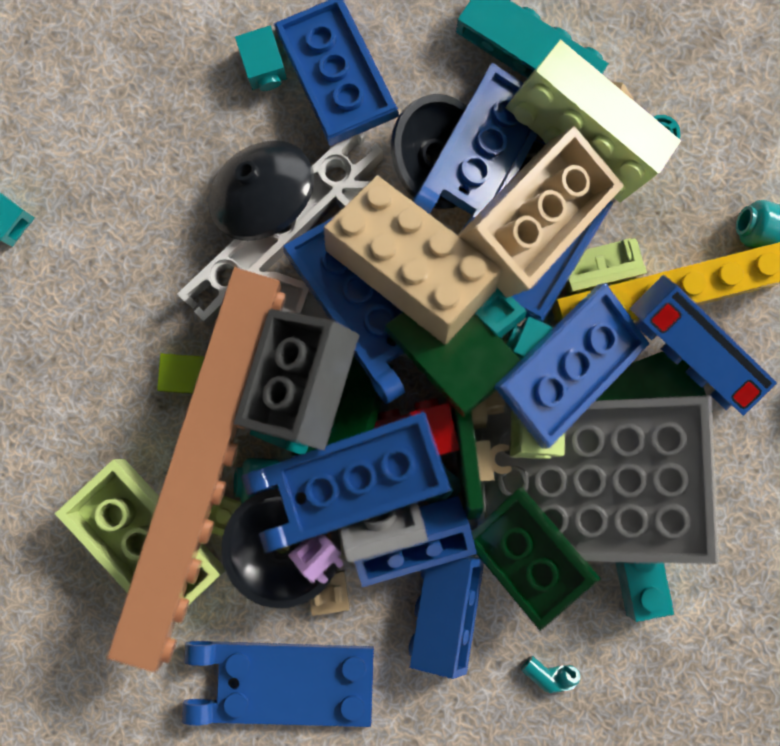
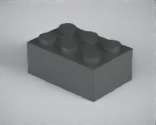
(297, 378)

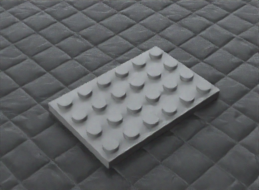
(629, 480)

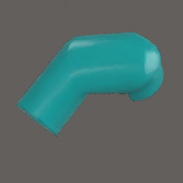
(551, 679)

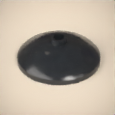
(422, 129)
(261, 190)
(267, 577)

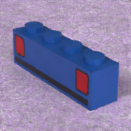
(703, 345)

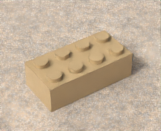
(542, 210)
(411, 259)

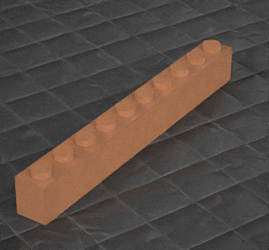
(194, 477)

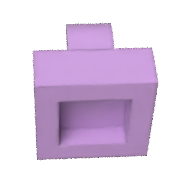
(315, 556)

